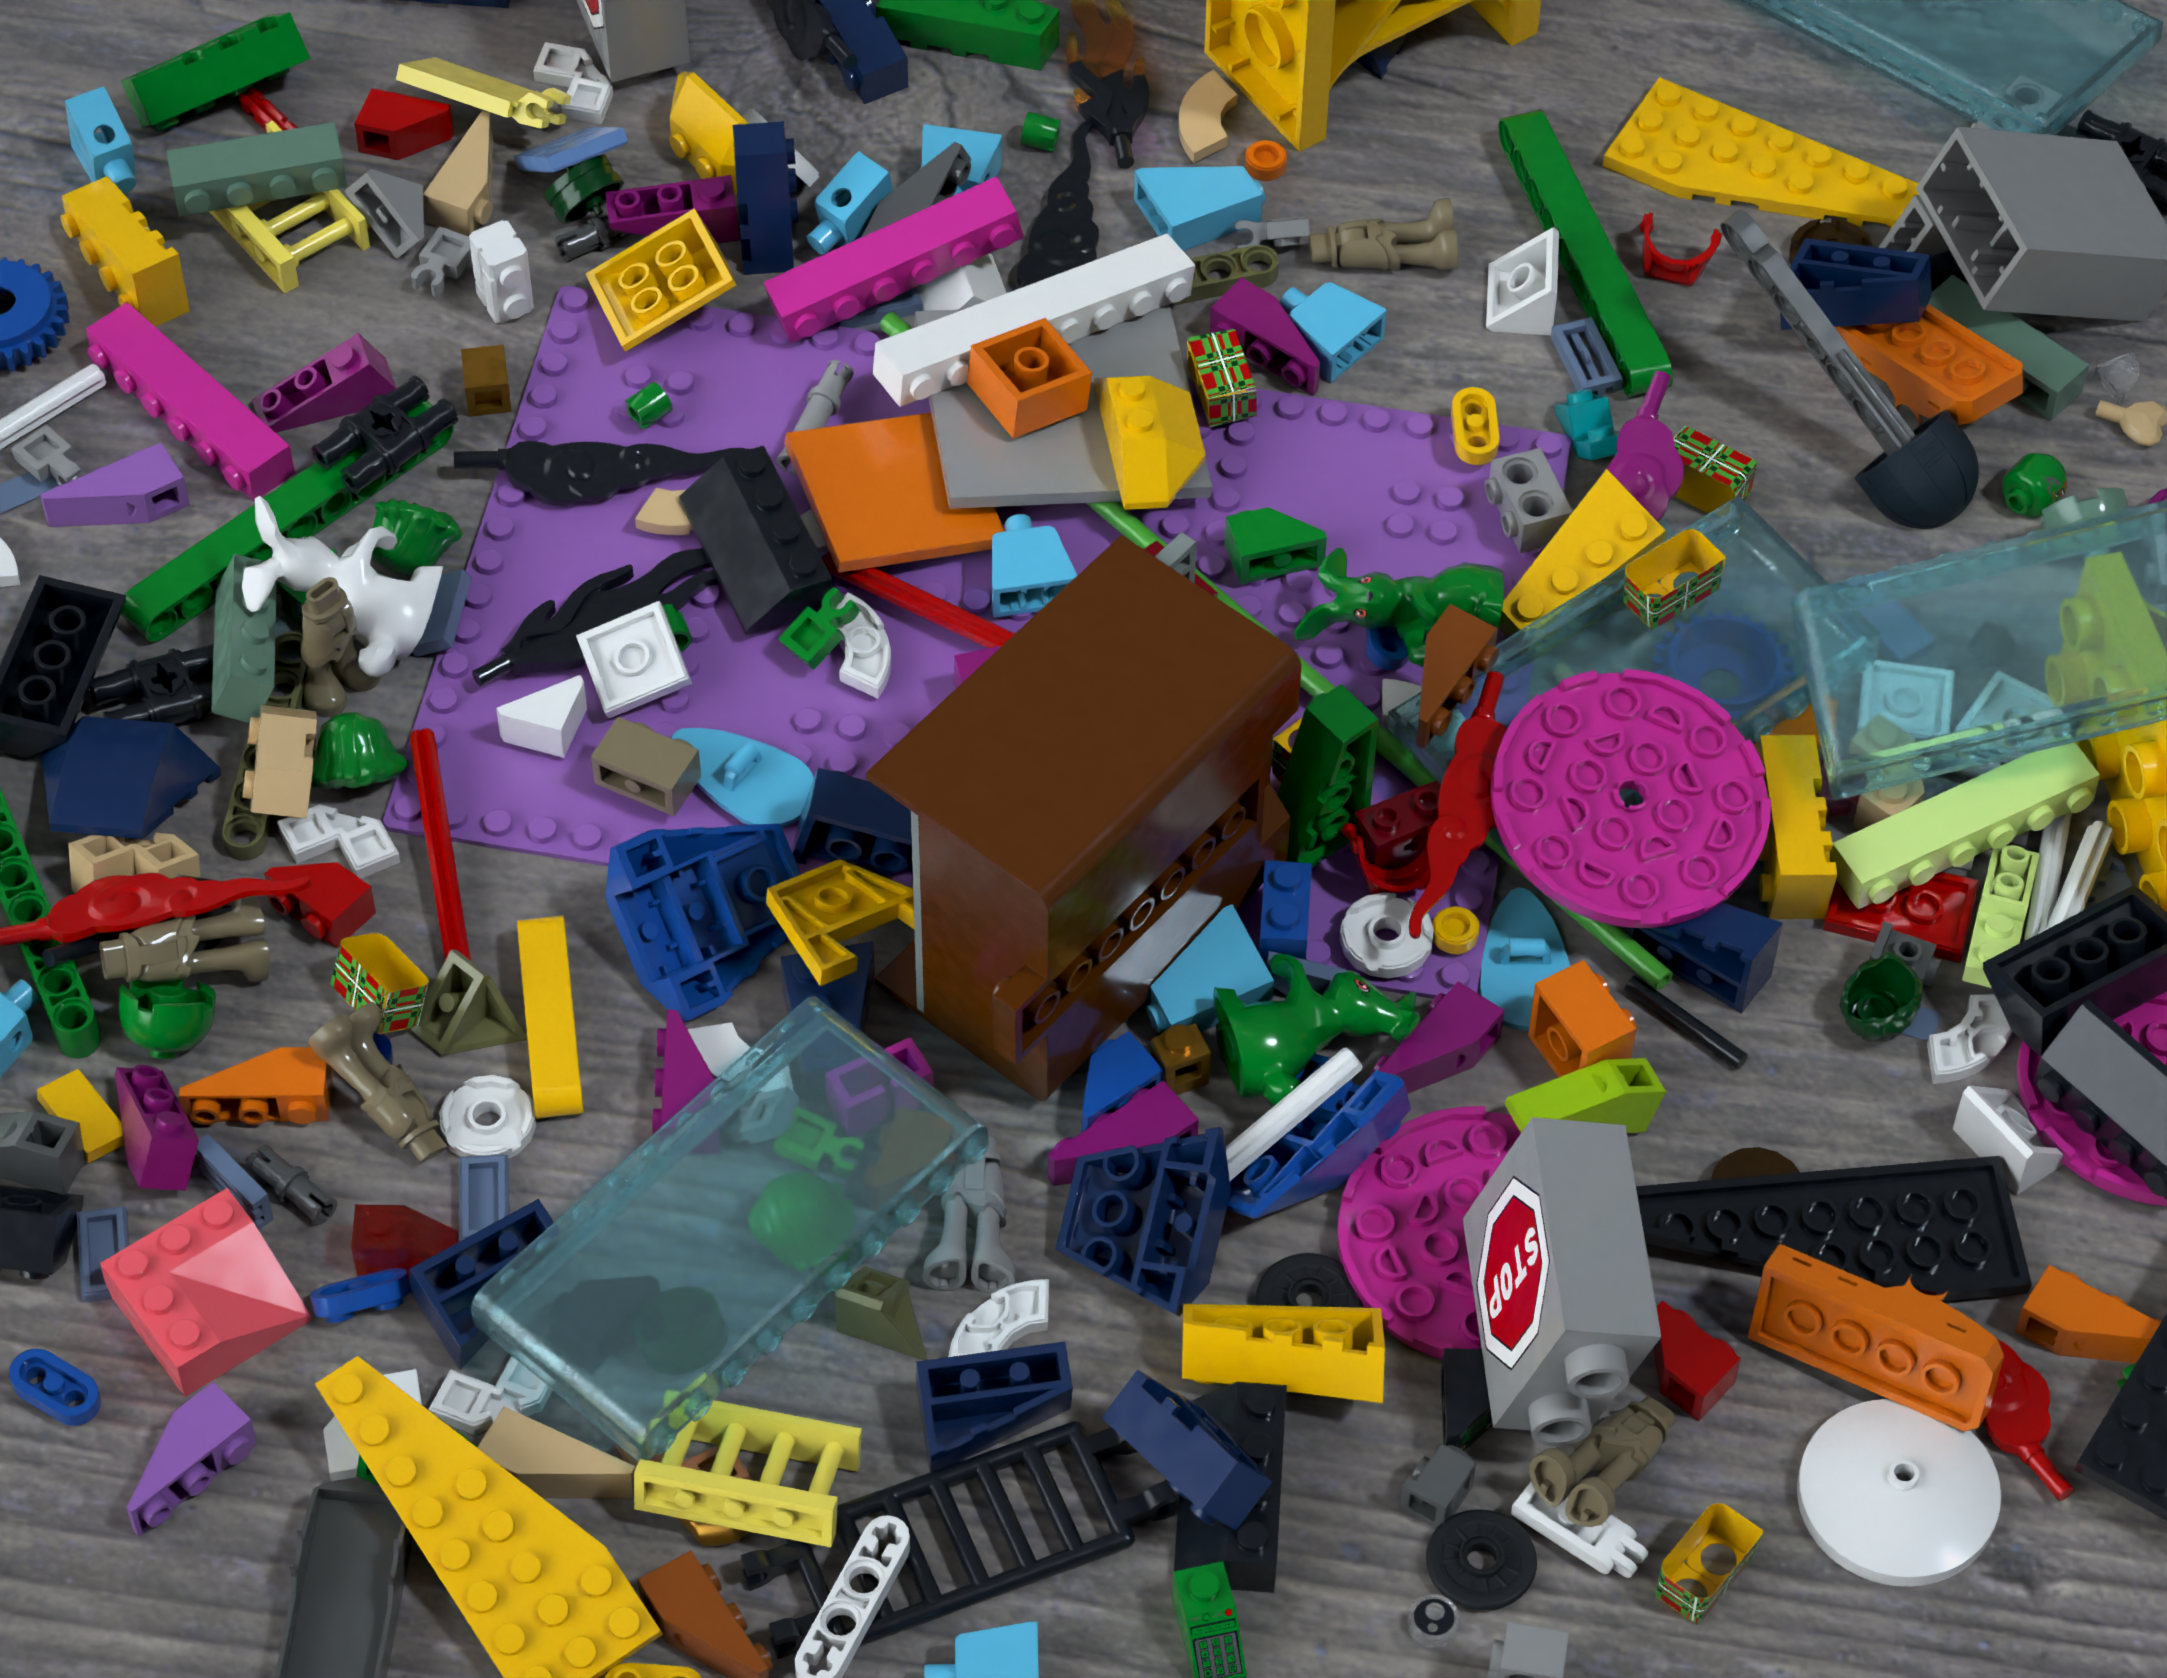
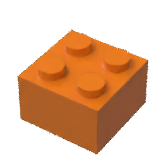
(1029, 377)
(1579, 1021)

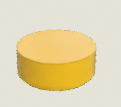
(1455, 930)

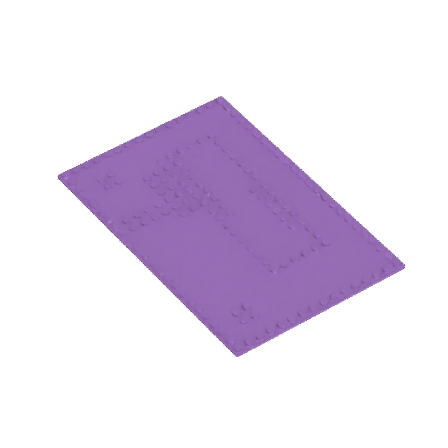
(1360, 472)

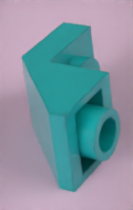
(1588, 424)

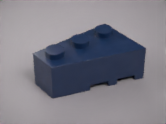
(764, 196)
(1863, 282)
(1720, 952)
(846, 995)
(452, 1278)
(989, 1398)
(1188, 1450)

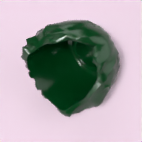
(1881, 998)

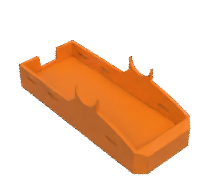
(1937, 366)
(1878, 1337)

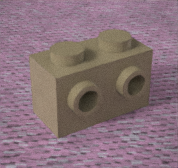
(646, 766)

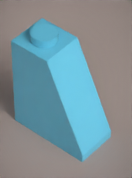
(1197, 202)
(1216, 958)

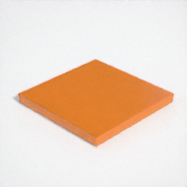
(884, 494)

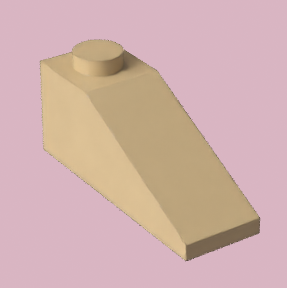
(463, 187)
(555, 1462)

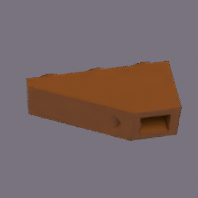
(1454, 657)
(698, 1621)

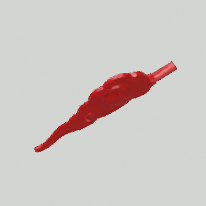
(1463, 800)
(138, 901)
(2021, 1419)

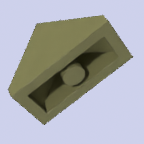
(465, 1010)
(879, 1311)

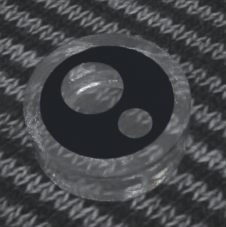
(1433, 1621)

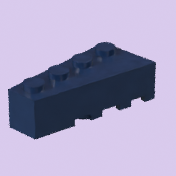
(881, 60)
(853, 823)

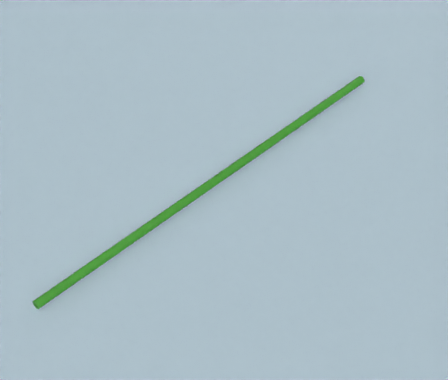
(1387, 745)

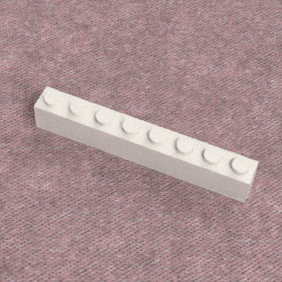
(1073, 302)

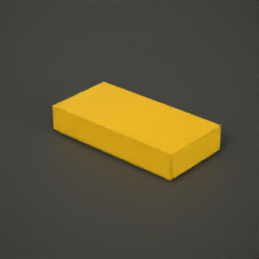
(78, 1101)

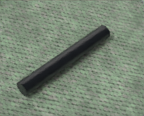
(77, 949)
(1686, 1022)

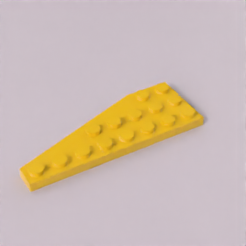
(1717, 151)
(516, 1566)

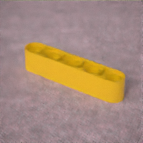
(549, 1017)

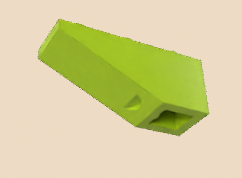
(1604, 1092)

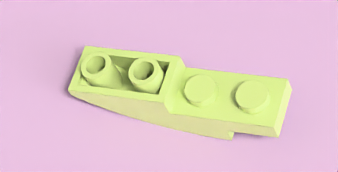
(2000, 908)

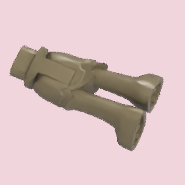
(1373, 242)
(330, 650)
(166, 948)
(386, 1089)
(1617, 1447)

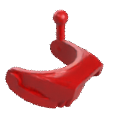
(1673, 270)
(1388, 880)

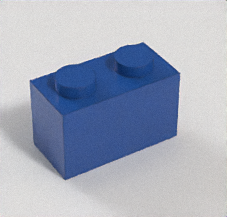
(1285, 909)

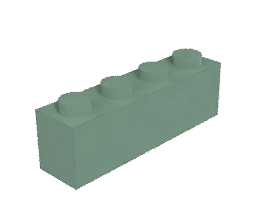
(256, 169)
(2050, 372)
(242, 647)

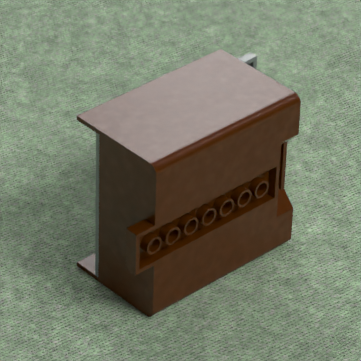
(1087, 810)

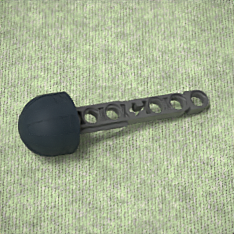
(1924, 472)

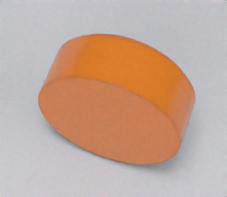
(1265, 160)

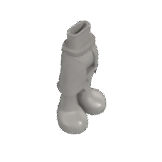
(979, 1200)

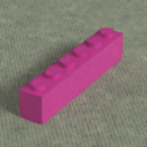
(894, 259)
(189, 402)

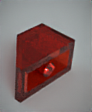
(395, 1238)

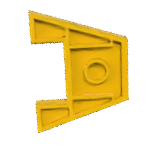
(832, 906)

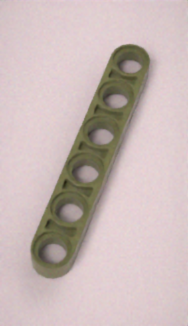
(1236, 264)
(238, 815)

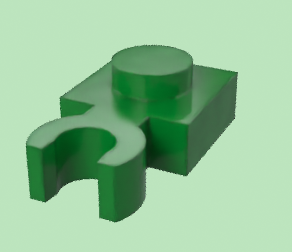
(816, 633)

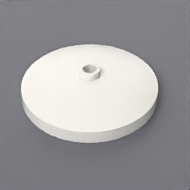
(1898, 1494)

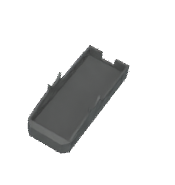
(345, 1585)

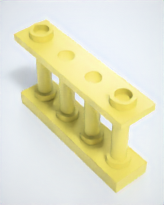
(280, 260)
(746, 1503)

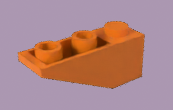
(268, 1088)
(2083, 1321)

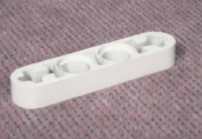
(848, 1602)

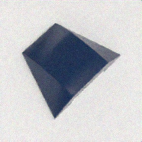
(121, 776)
(1150, 1216)

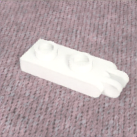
(1599, 1546)

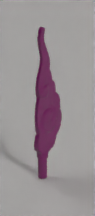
(1647, 454)

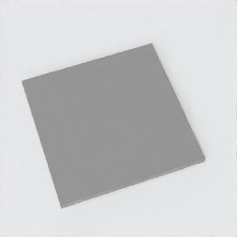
(1067, 458)

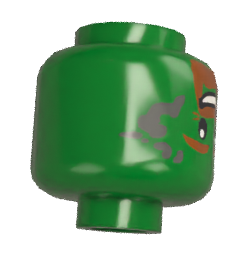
(2034, 484)

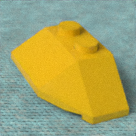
(703, 128)
(1149, 438)

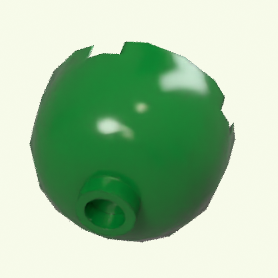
(166, 1015)

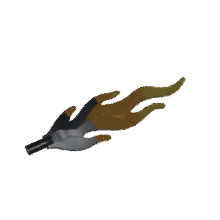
(1100, 75)

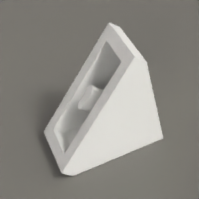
(545, 718)

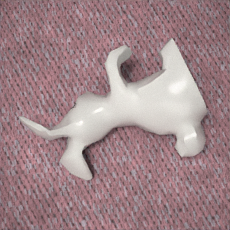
(387, 610)

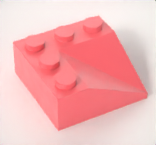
(204, 1292)

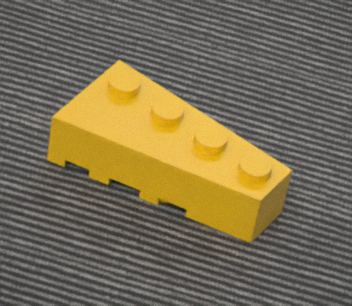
(126, 251)
(1595, 541)
(1797, 847)
(1303, 1347)

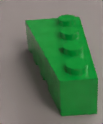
(1005, 30)
(214, 69)
(1328, 774)

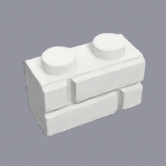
(501, 271)

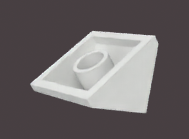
(963, 286)
(1524, 287)
(1998, 1125)

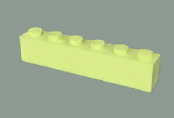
(1963, 823)

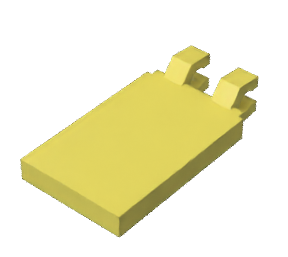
(484, 91)

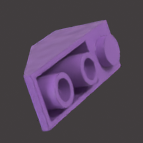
(121, 493)
(194, 1448)

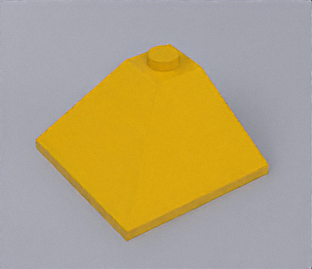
(661, 279)

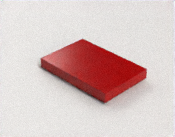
(1931, 911)

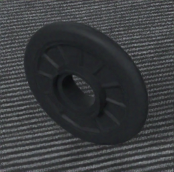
(1307, 1273)
(1476, 1587)

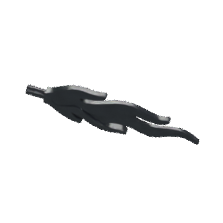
(552, 643)

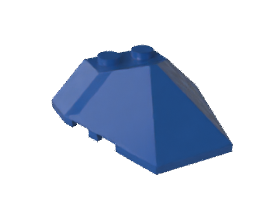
(698, 908)
(1323, 1146)

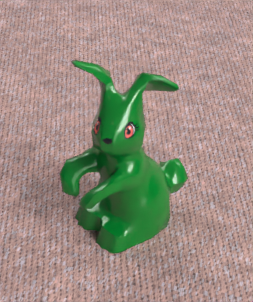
(1406, 604)
(1275, 1040)

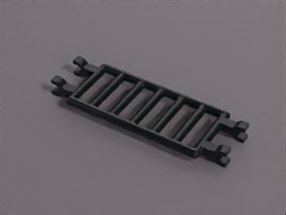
(1153, 1505)

